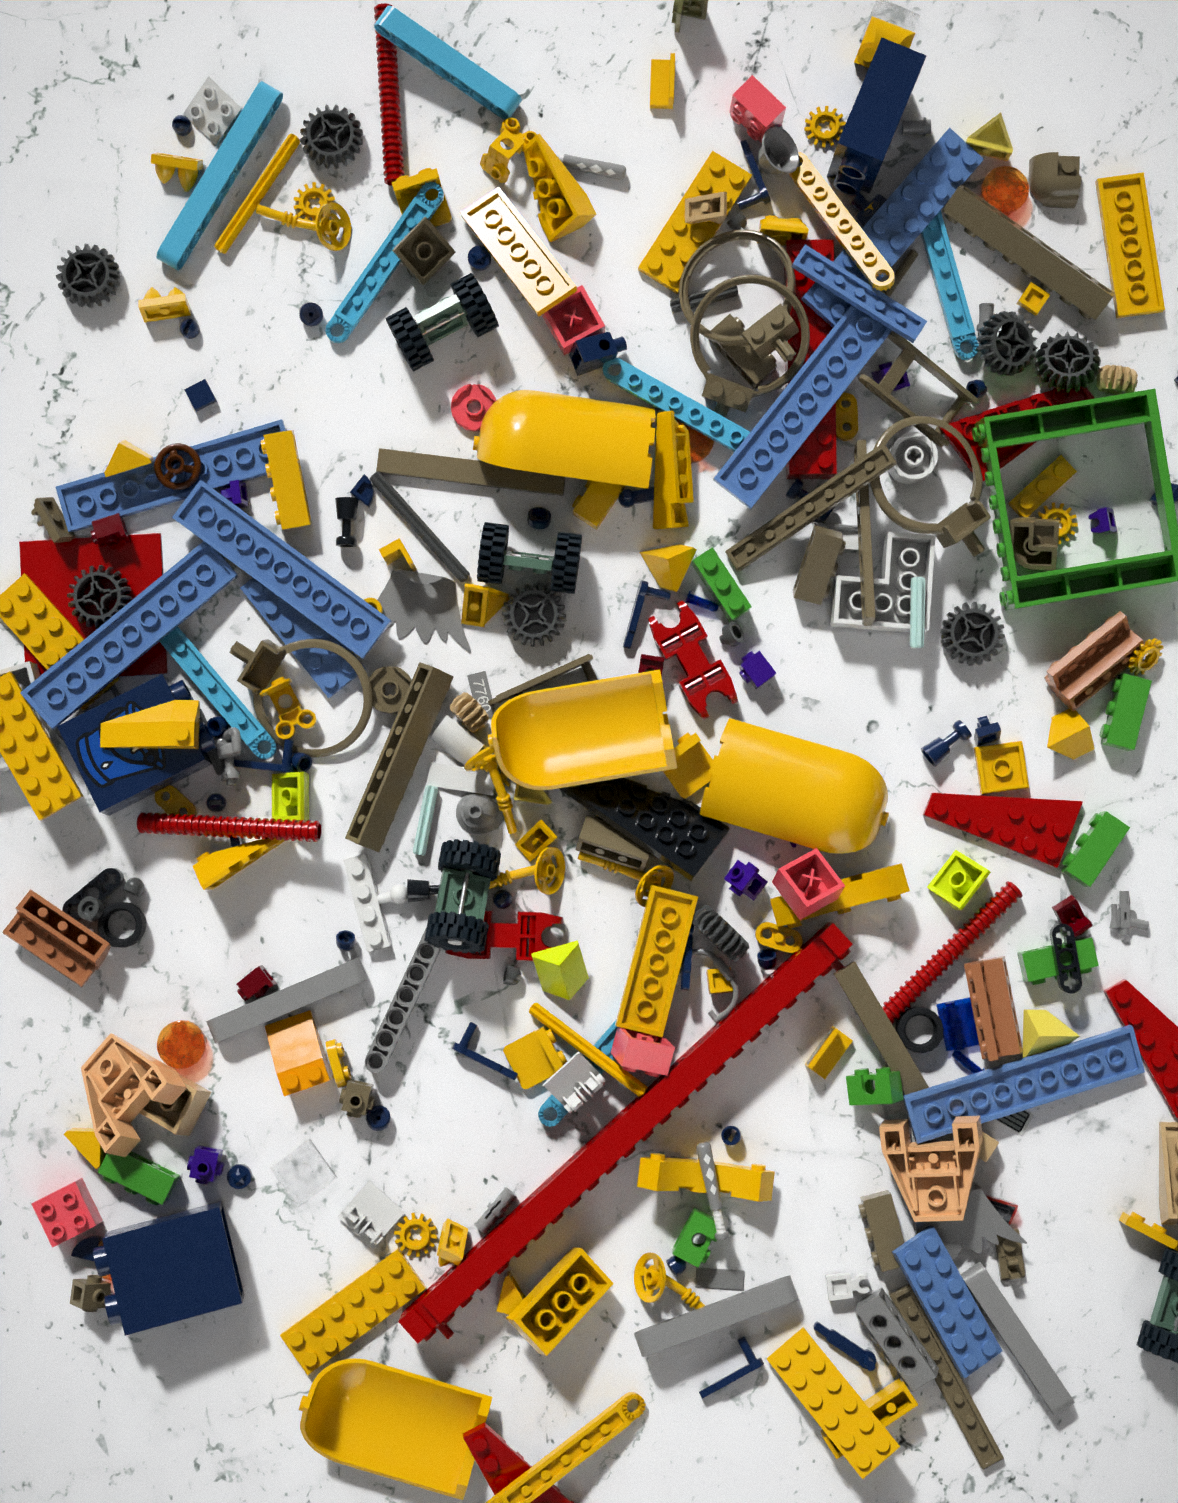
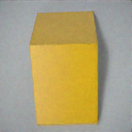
(536, 840)
(87, 1144)
(510, 1295)

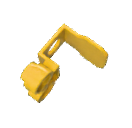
(497, 158)
(288, 716)

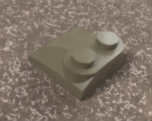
(423, 251)

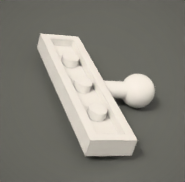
(368, 902)

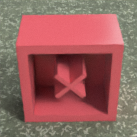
(756, 108)
(573, 320)
(808, 883)
(642, 1052)
(67, 1212)

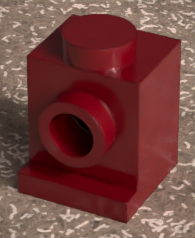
(110, 530)
(652, 662)
(255, 983)

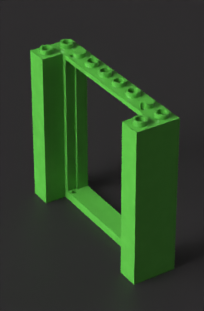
(1065, 421)

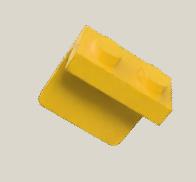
(408, 187)
(692, 766)
(534, 1057)

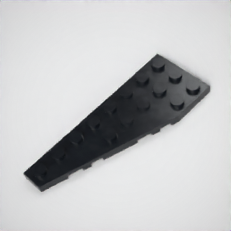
(655, 821)

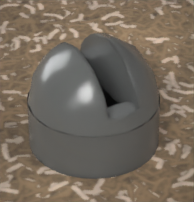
(738, 222)
(134, 886)
(510, 975)

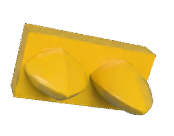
(187, 168)
(156, 308)
(451, 1243)

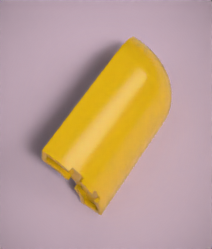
(569, 437)
(584, 732)
(795, 790)
(393, 1424)

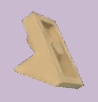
(706, 208)

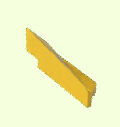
(672, 473)

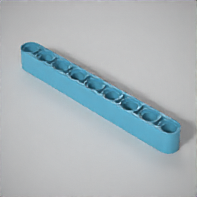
(219, 176)

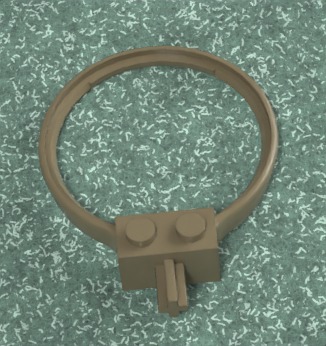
(772, 329)
(729, 393)
(961, 522)
(264, 664)

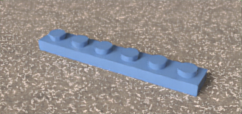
(859, 293)

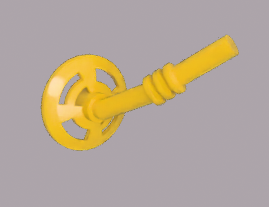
(325, 228)
(488, 762)
(543, 868)
(645, 879)
(656, 1278)

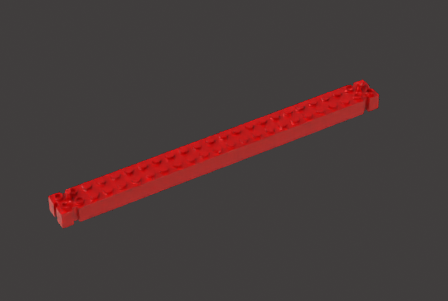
(621, 1134)

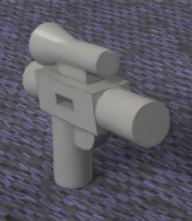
(1124, 917)

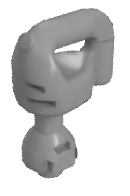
(229, 748)

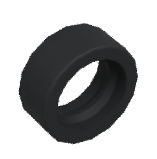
(139, 929)
(937, 1033)

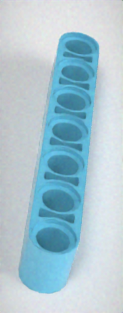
(447, 62)

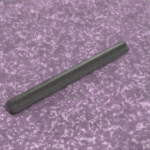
(419, 526)

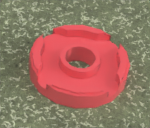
(461, 400)

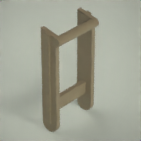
(895, 373)
(518, 690)

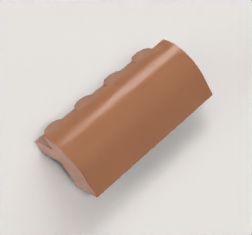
(1093, 662)
(57, 938)
(993, 1008)

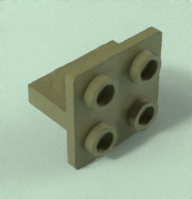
(688, 8)

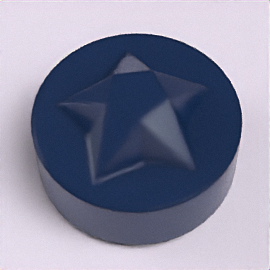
(479, 258)
(310, 314)
(539, 518)
(378, 1118)
(239, 1176)

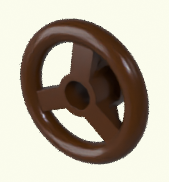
(171, 460)

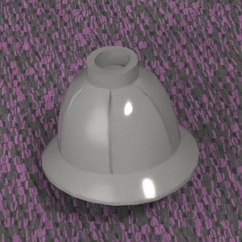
(777, 152)
(479, 813)

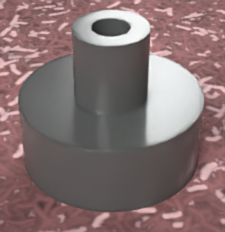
(732, 634)
(90, 909)

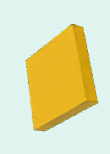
(1001, 767)

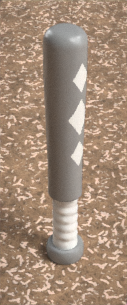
(594, 166)
(711, 1184)

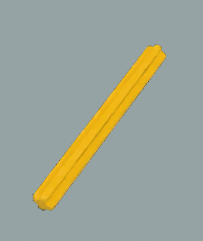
(257, 193)
(588, 1049)

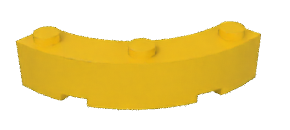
(858, 889)
(670, 1174)

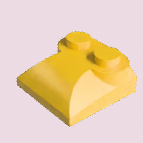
(876, 29)
(783, 229)

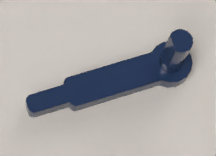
(763, 194)
(628, 498)
(643, 589)
(284, 767)
(687, 961)
(462, 1048)
(865, 1357)
(753, 1364)

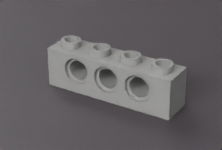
(911, 1374)

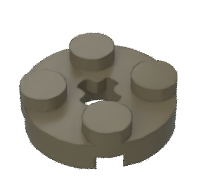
(389, 675)

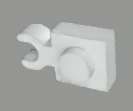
(841, 1285)

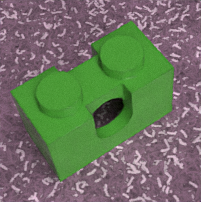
(886, 1090)
(684, 1246)

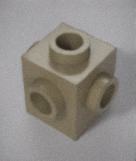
(363, 1092)
(89, 1293)

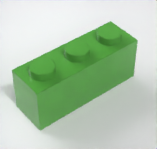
(721, 585)
(1125, 712)
(1094, 848)
(1039, 962)
(139, 1176)

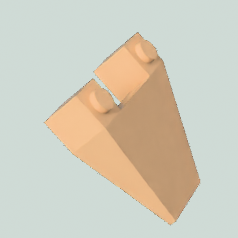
(119, 1085)
(936, 1174)

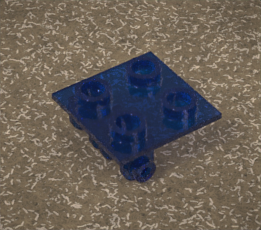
(958, 1024)

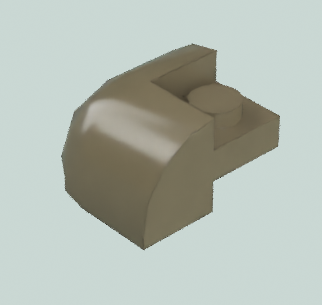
(1055, 179)
(1035, 542)

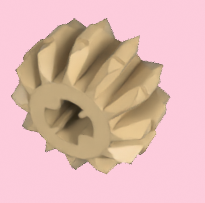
(1116, 379)
(469, 712)

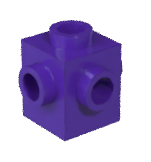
(741, 877)
(211, 1158)

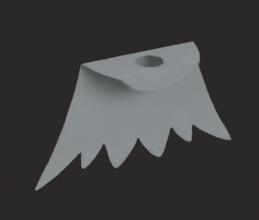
(425, 603)
(979, 1221)

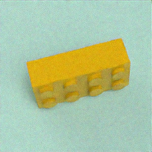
(559, 1301)

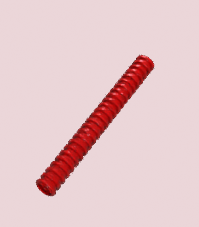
(389, 104)
(228, 826)
(951, 951)

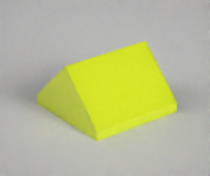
(290, 796)
(958, 880)
(561, 969)

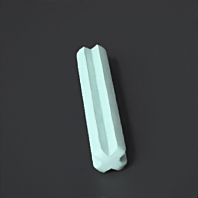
(917, 612)
(425, 820)

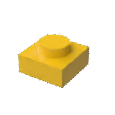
(1033, 298)
(717, 983)

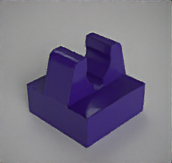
(237, 493)
(1106, 520)

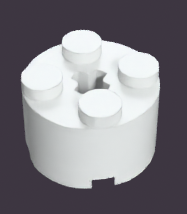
(920, 448)

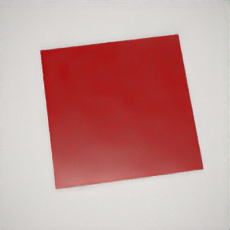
(56, 564)

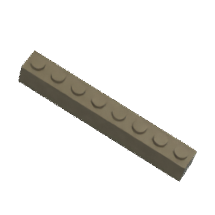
(1028, 252)
(399, 757)

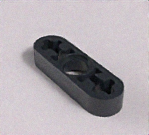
(111, 887)
(1069, 939)

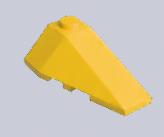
(560, 197)
(159, 727)
(223, 864)

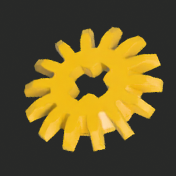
(822, 117)
(312, 193)
(1066, 519)
(1153, 649)
(405, 1234)

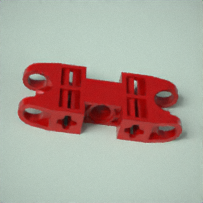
(692, 659)
(515, 935)

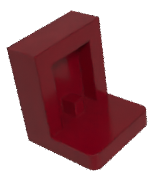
(1070, 913)

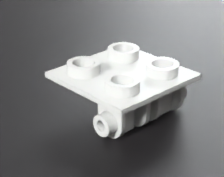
(212, 110)
(574, 1082)
(371, 1214)

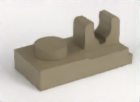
(52, 519)
(1010, 1259)

